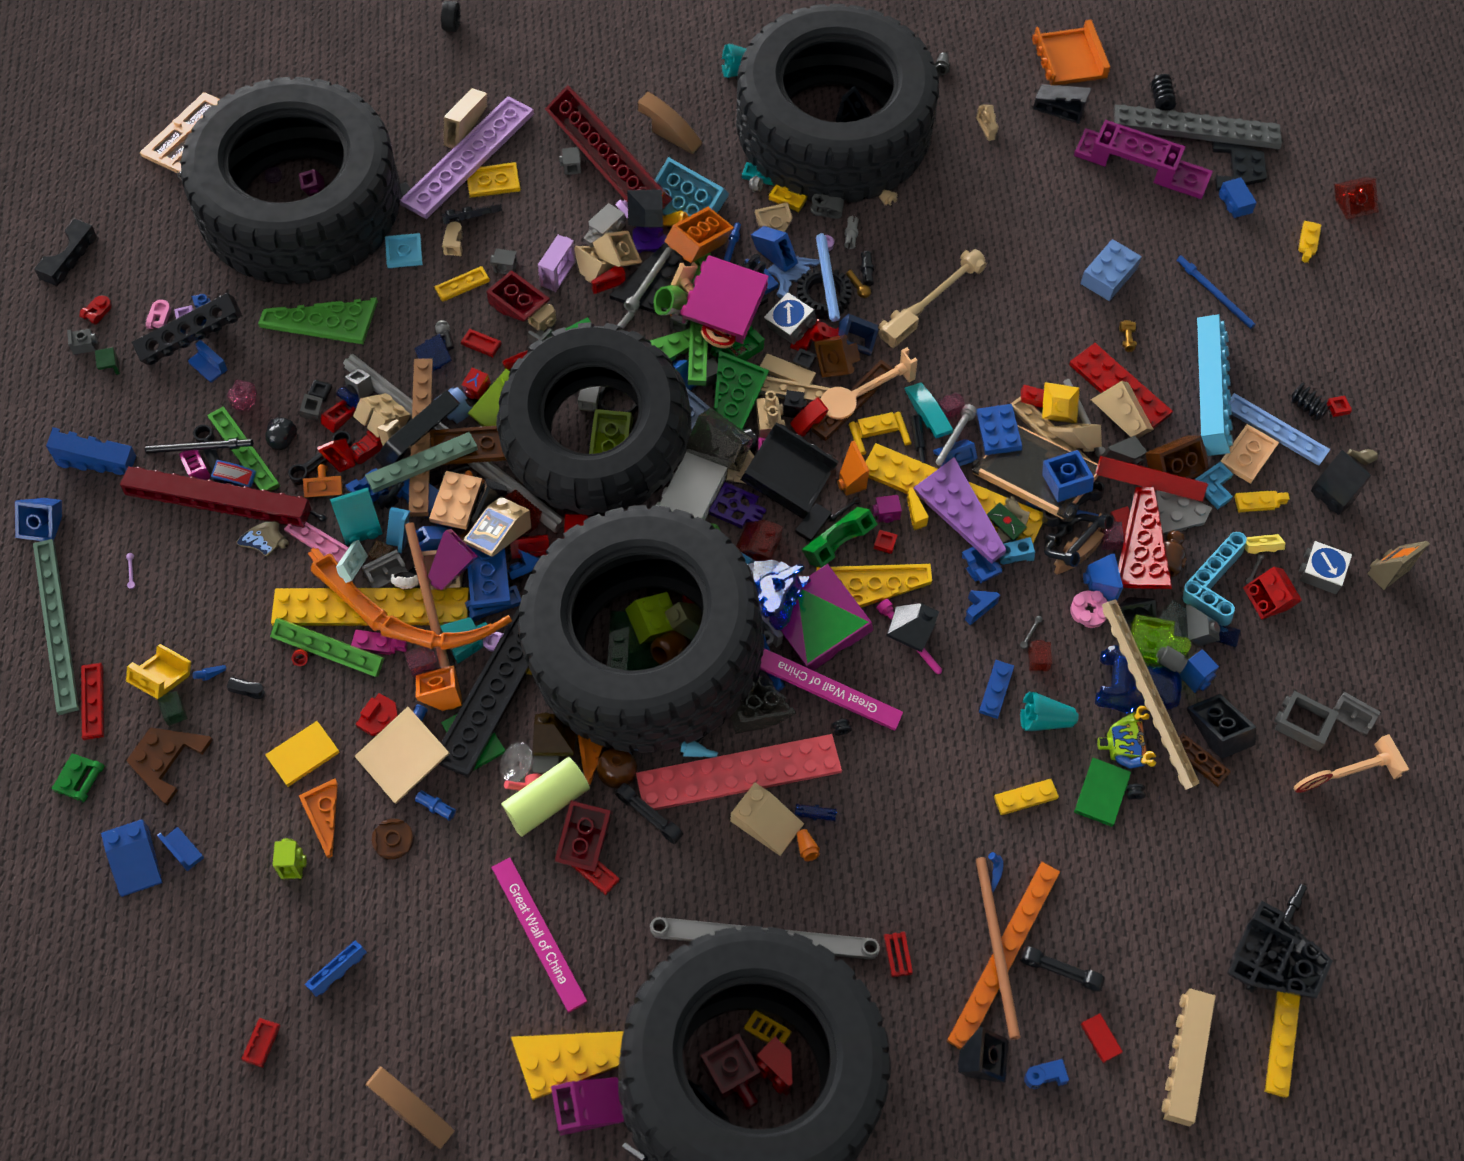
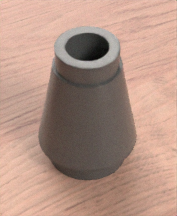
(942, 64)

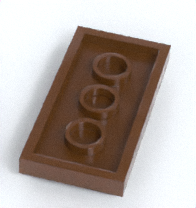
(485, 438)

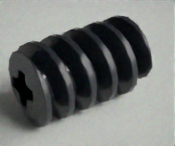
(1163, 92)
(1310, 402)

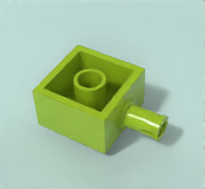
(649, 616)

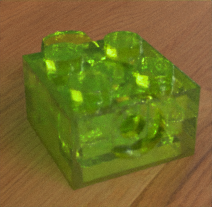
(1155, 633)

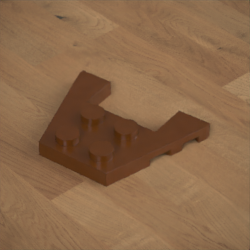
(158, 752)

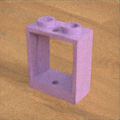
(556, 263)

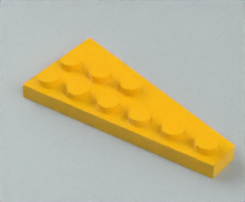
(882, 582)
(565, 1058)

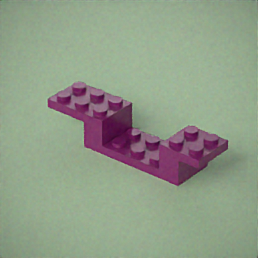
(1146, 150)

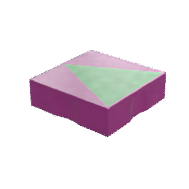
(824, 620)

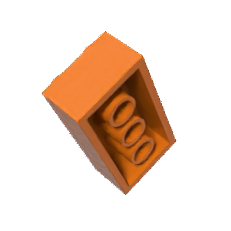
(699, 234)

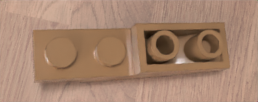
(1085, 551)

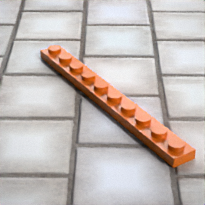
(1012, 941)

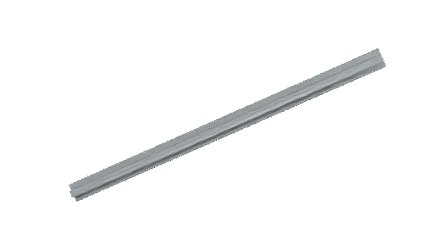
(486, 469)

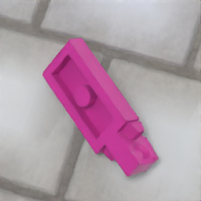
(376, 643)

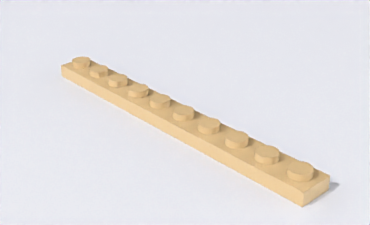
(1150, 693)

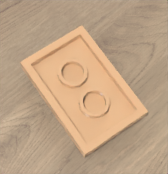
(1249, 453)
(456, 500)

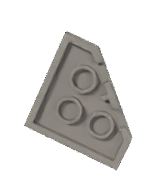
(1180, 512)

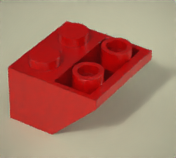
(1272, 593)
(776, 1065)

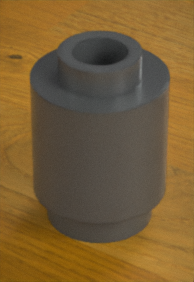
(1171, 659)

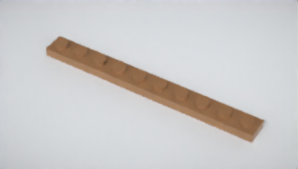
(421, 399)

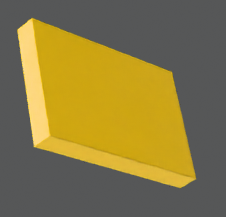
(494, 180)
(302, 753)

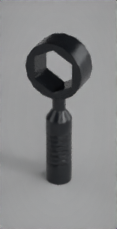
(436, 476)

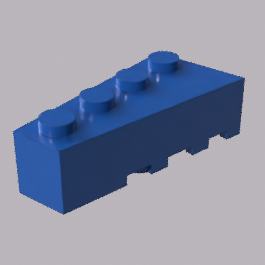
(89, 453)

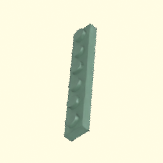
(421, 462)

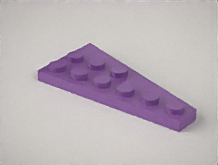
(956, 503)

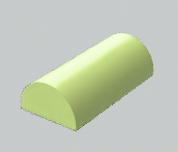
(545, 796)

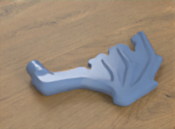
(793, 274)

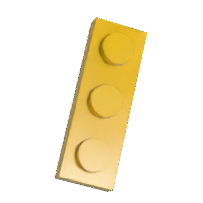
(1026, 796)

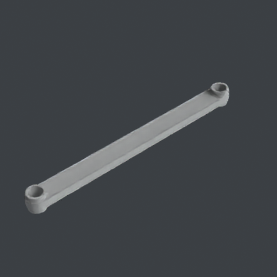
(840, 945)

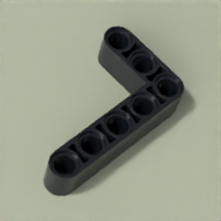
(416, 429)

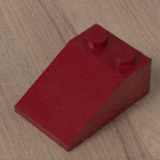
(516, 297)
(583, 835)

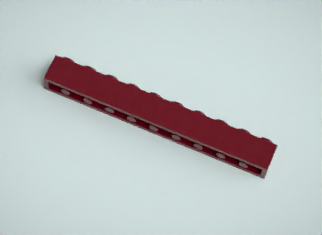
(216, 496)

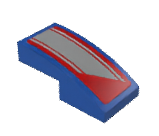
(233, 473)

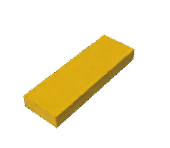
(462, 283)

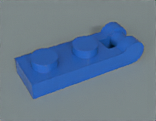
(476, 615)

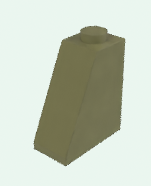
(685, 618)

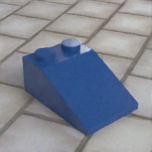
(132, 857)

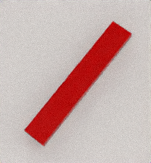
(1150, 477)

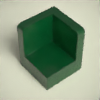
(106, 359)

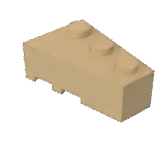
(1124, 409)

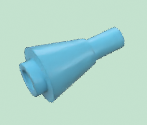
(696, 750)

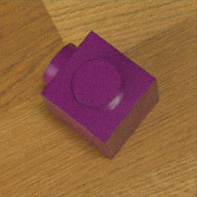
(311, 182)
(887, 508)

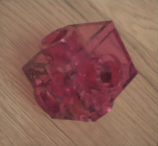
(242, 395)

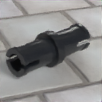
(867, 268)

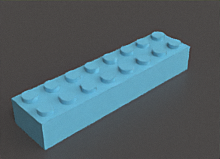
(1214, 385)

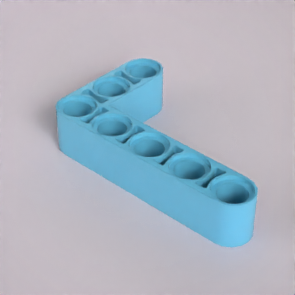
(1222, 560)

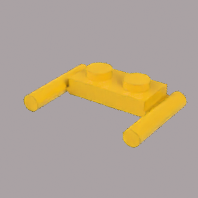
(878, 425)

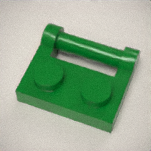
(73, 774)

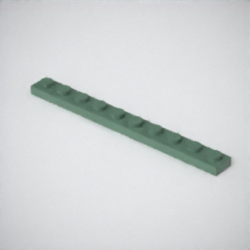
(55, 627)

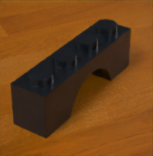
(54, 268)

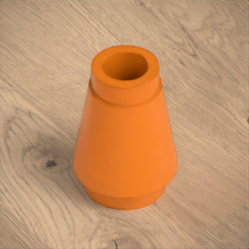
(807, 846)

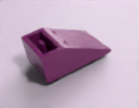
(587, 1104)

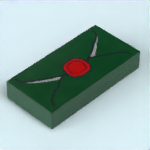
(1006, 521)

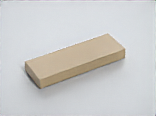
(787, 370)

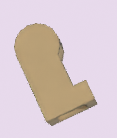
(452, 238)

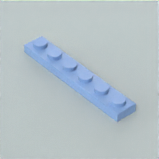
(1278, 430)

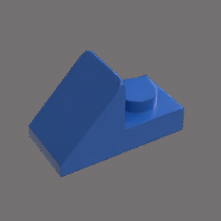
(519, 569)
(982, 603)

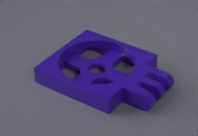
(750, 512)

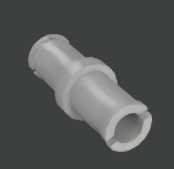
(851, 232)

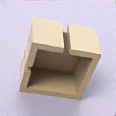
(383, 411)

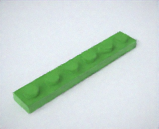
(246, 455)
(327, 647)

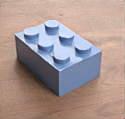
(1110, 270)

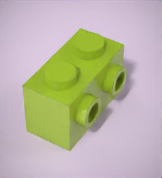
(288, 859)

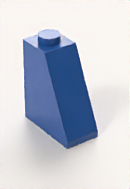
(775, 246)

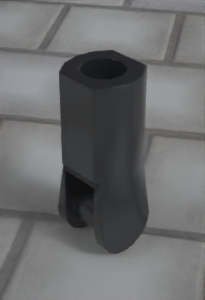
(244, 687)

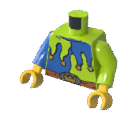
(1127, 741)

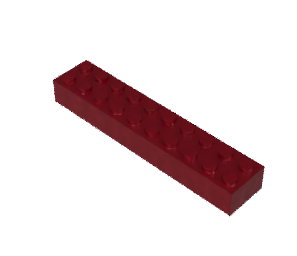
(601, 145)

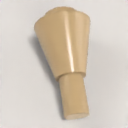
(887, 197)

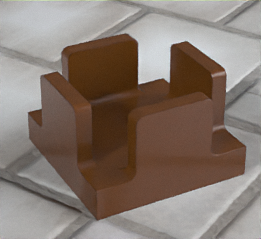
(836, 356)

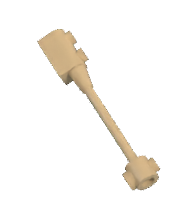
(906, 321)

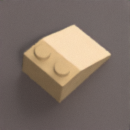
(766, 819)

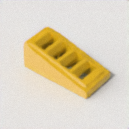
(917, 512)
(771, 1023)

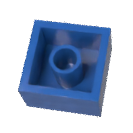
(1068, 476)

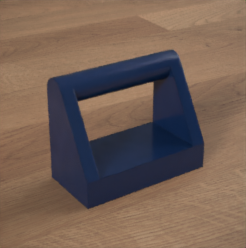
(860, 328)

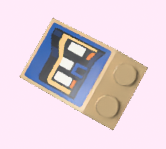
(498, 526)

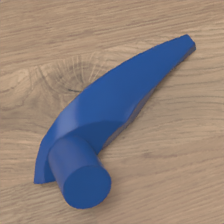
(997, 869)

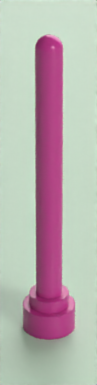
(886, 608)

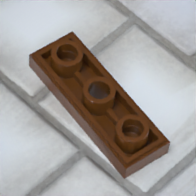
(1209, 766)

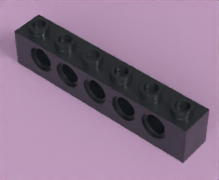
(145, 345)

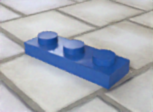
(996, 689)
(336, 968)

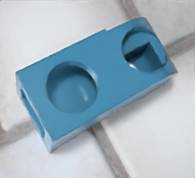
(1018, 551)

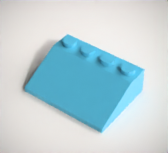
(689, 189)

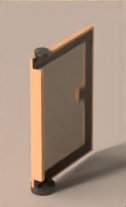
(1022, 473)

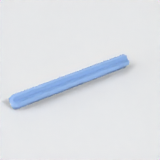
(827, 277)

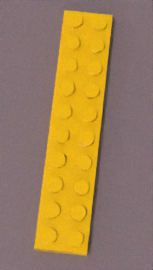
(905, 472)
(326, 608)

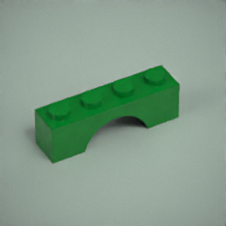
(854, 524)

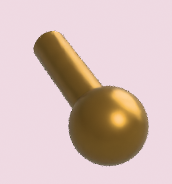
(863, 290)

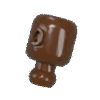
(1175, 552)
(668, 646)

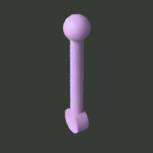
(131, 585)

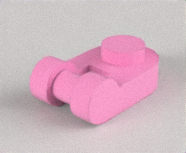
(159, 309)

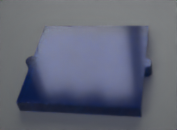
(434, 349)

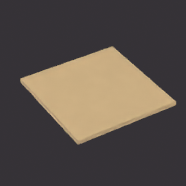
(402, 755)

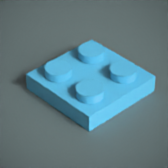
(403, 250)

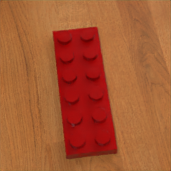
(1104, 372)

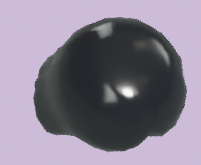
(280, 433)

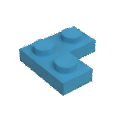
(1215, 477)

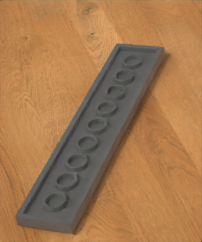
(1199, 126)

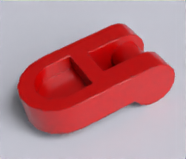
(100, 305)

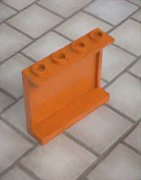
(1072, 55)

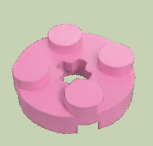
(1085, 617)

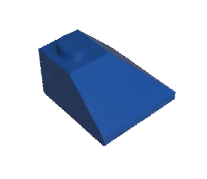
(37, 518)
(1104, 577)

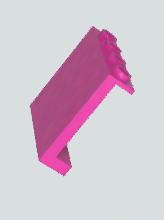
(725, 297)

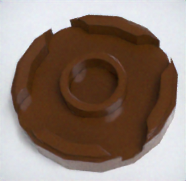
(389, 844)

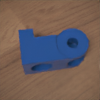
(1046, 1073)

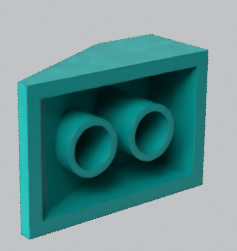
(356, 516)

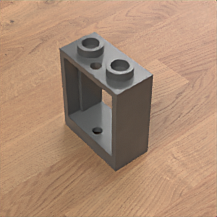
(1299, 734)

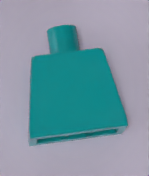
(467, 624)

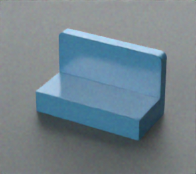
(396, 528)

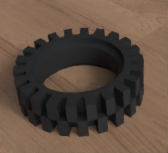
(810, 279)

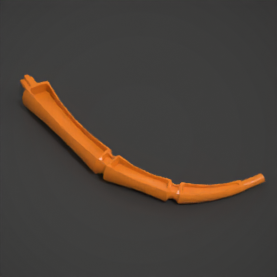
(377, 618)

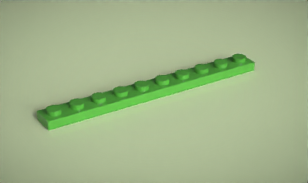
(697, 345)

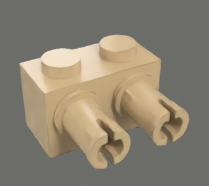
(768, 413)

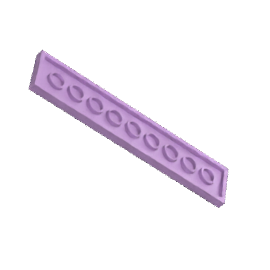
(466, 157)

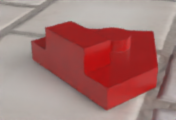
(377, 715)

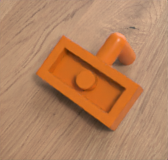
(322, 485)

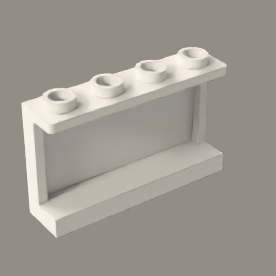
(694, 486)

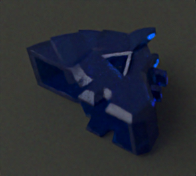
(778, 589)

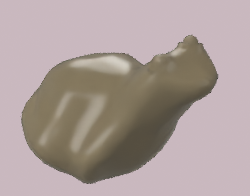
(1365, 456)

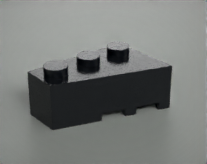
(1062, 101)

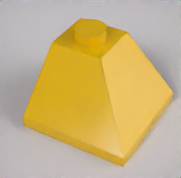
(1060, 403)

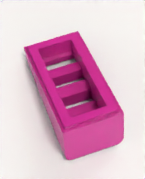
(201, 472)

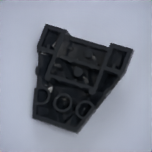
(1278, 956)

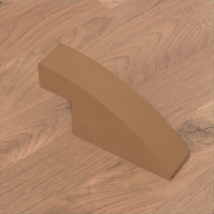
(669, 123)
(410, 1107)

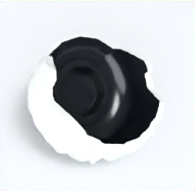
(405, 580)

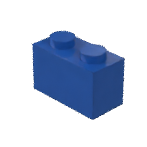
(1237, 197)
(1199, 671)

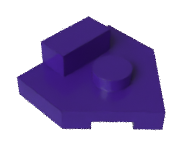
(648, 238)

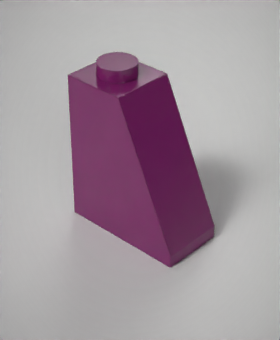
(450, 560)

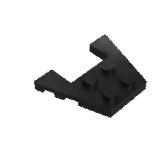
(1245, 163)

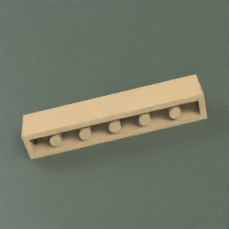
(1189, 1057)

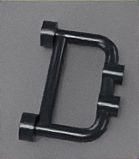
(1072, 557)

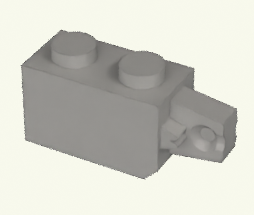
(605, 221)

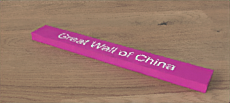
(830, 690)
(539, 935)

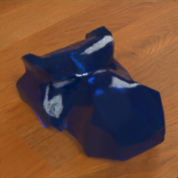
(1123, 692)

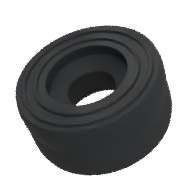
(450, 16)

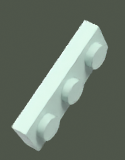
(351, 561)

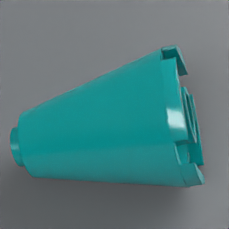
(732, 56)
(1046, 713)

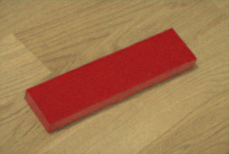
(92, 701)

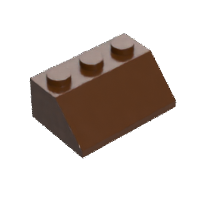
(1180, 457)

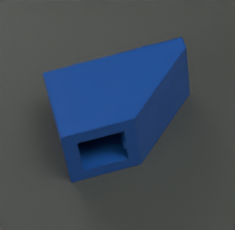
(430, 537)

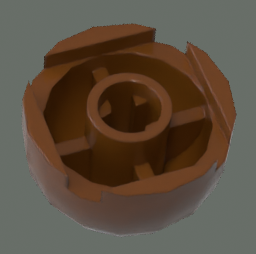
(616, 767)

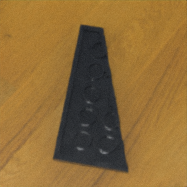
(662, 279)

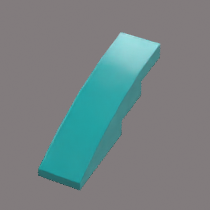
(929, 410)

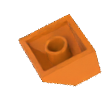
(854, 471)
(439, 688)

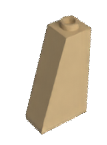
(463, 117)

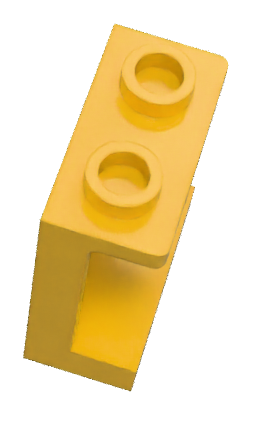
(159, 673)

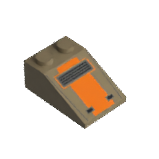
(1396, 563)

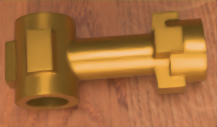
(1128, 328)

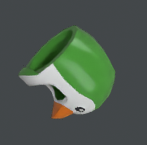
(671, 299)

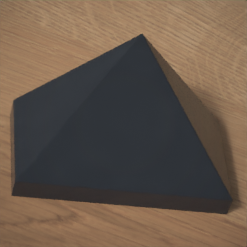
(1138, 606)

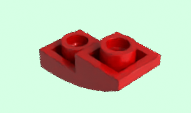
(811, 414)

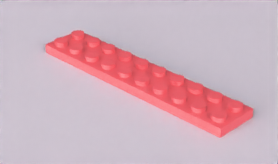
(738, 772)

